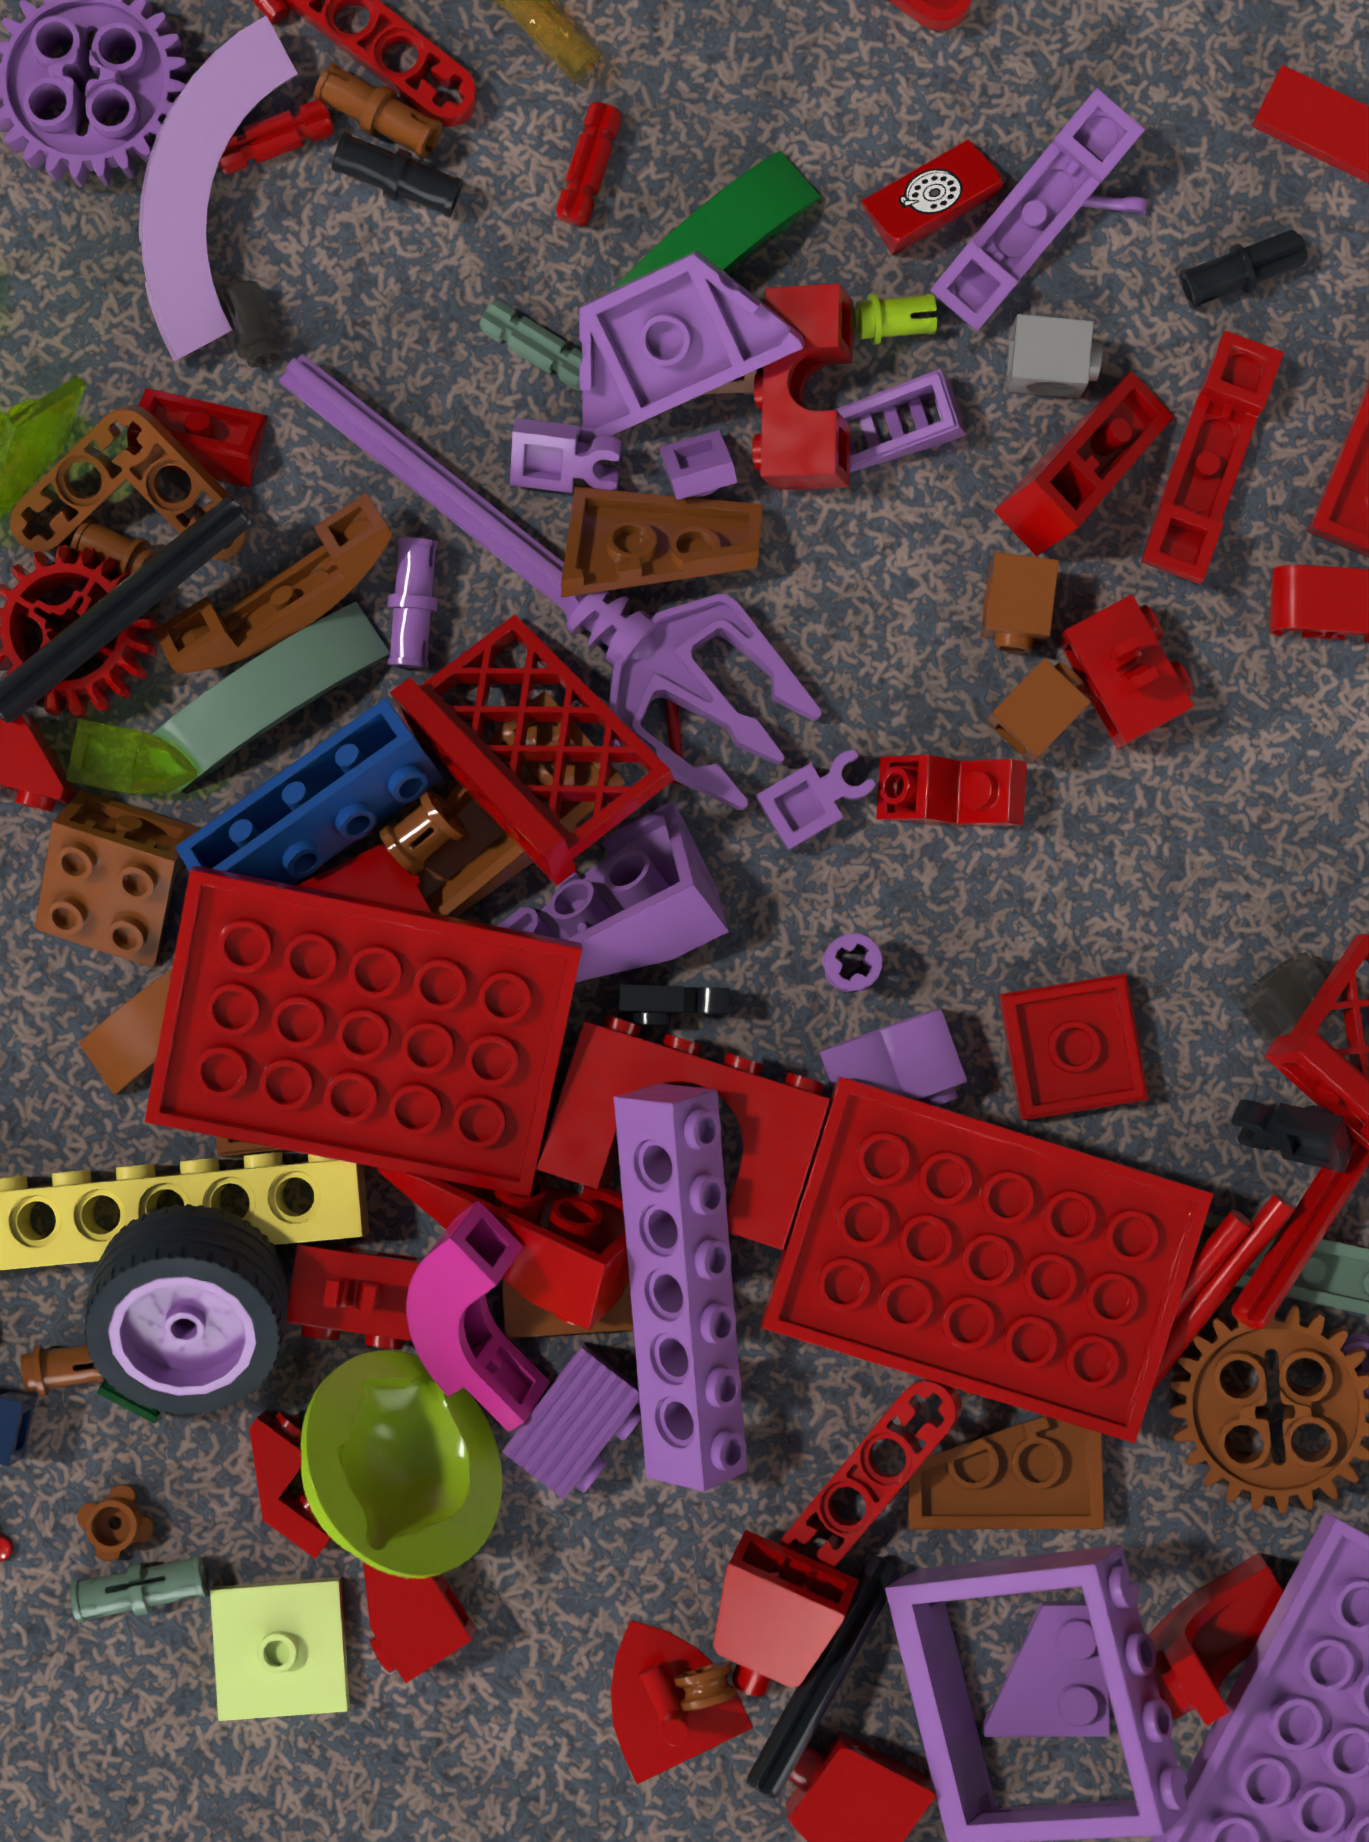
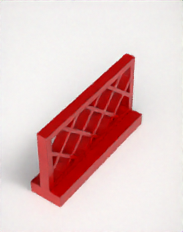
(498, 788)
(1318, 1066)

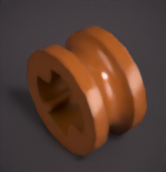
(706, 1686)

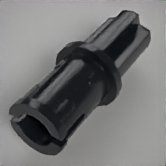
(1243, 268)

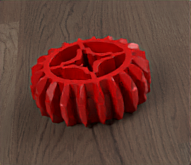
(25, 603)

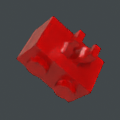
(1127, 670)
(351, 1292)

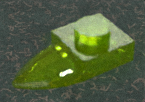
(125, 760)

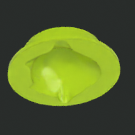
(400, 1466)

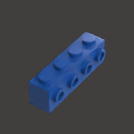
(318, 802)

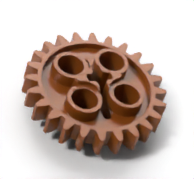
(1216, 1408)

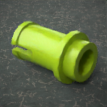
(891, 317)

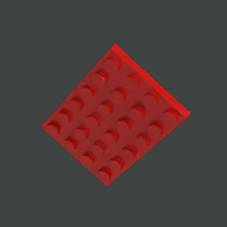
(361, 1031)
(986, 1259)

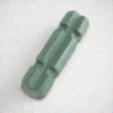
(532, 342)

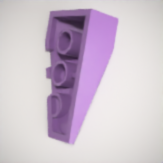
(636, 904)

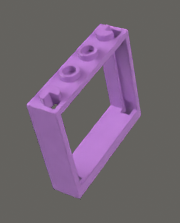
(949, 1722)

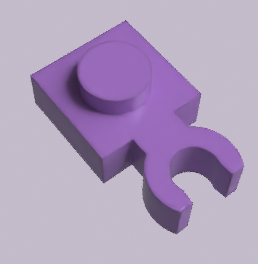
(551, 457)
(806, 803)

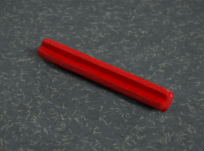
(1298, 1241)

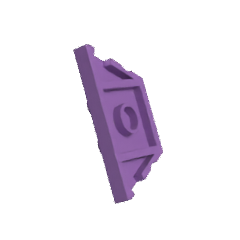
(671, 342)

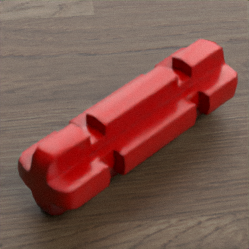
(277, 136)
(588, 164)

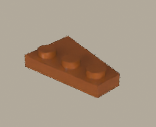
(654, 539)
(1012, 1479)

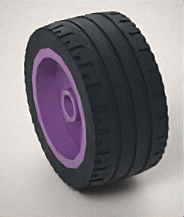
(187, 1309)

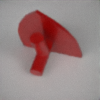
(648, 1705)

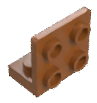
(111, 877)

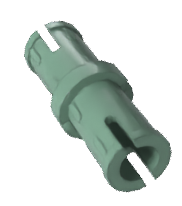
(138, 1589)

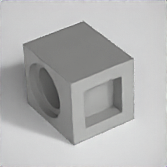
(1052, 356)

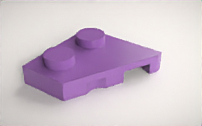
(1053, 1679)

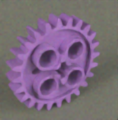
(142, 84)

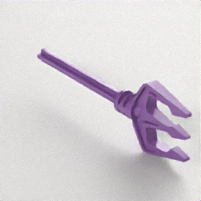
(646, 653)

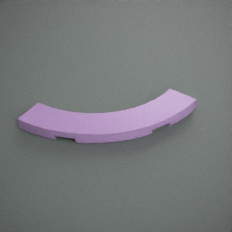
(181, 181)

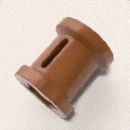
(422, 832)

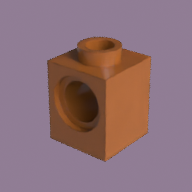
(1018, 601)
(1039, 709)

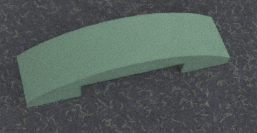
(273, 688)

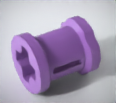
(871, 959)

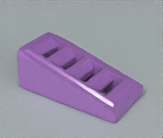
(902, 444)

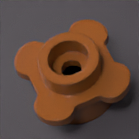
(96, 1521)

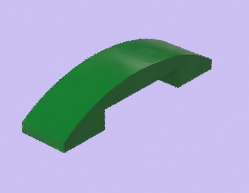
(736, 218)

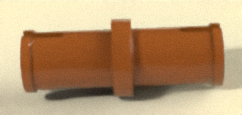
(378, 110)

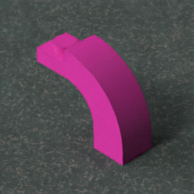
(454, 1325)

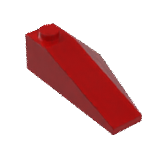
(571, 1241)

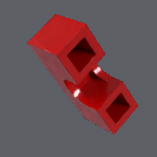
(798, 444)

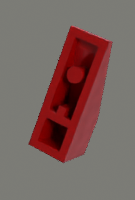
(1084, 465)
(414, 1621)

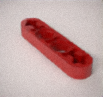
(371, 44)
(866, 1478)

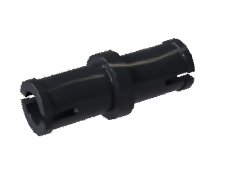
(397, 174)

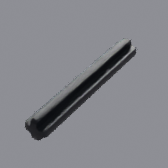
(822, 1682)

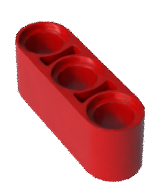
(1320, 601)

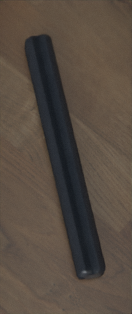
(121, 607)

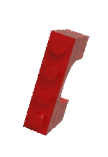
(775, 1119)

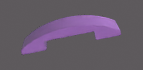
(1037, 209)

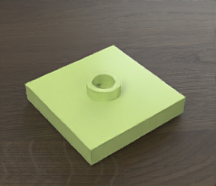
(279, 1649)

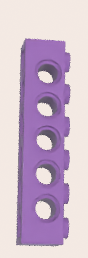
(681, 1284)

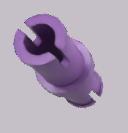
(412, 602)

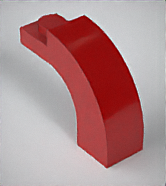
(1211, 1636)

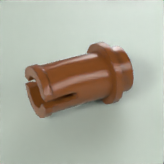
(106, 542)
(57, 1368)

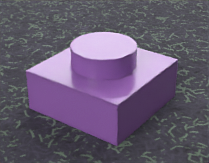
(698, 465)

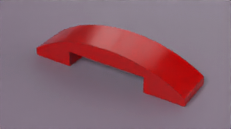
(1210, 457)

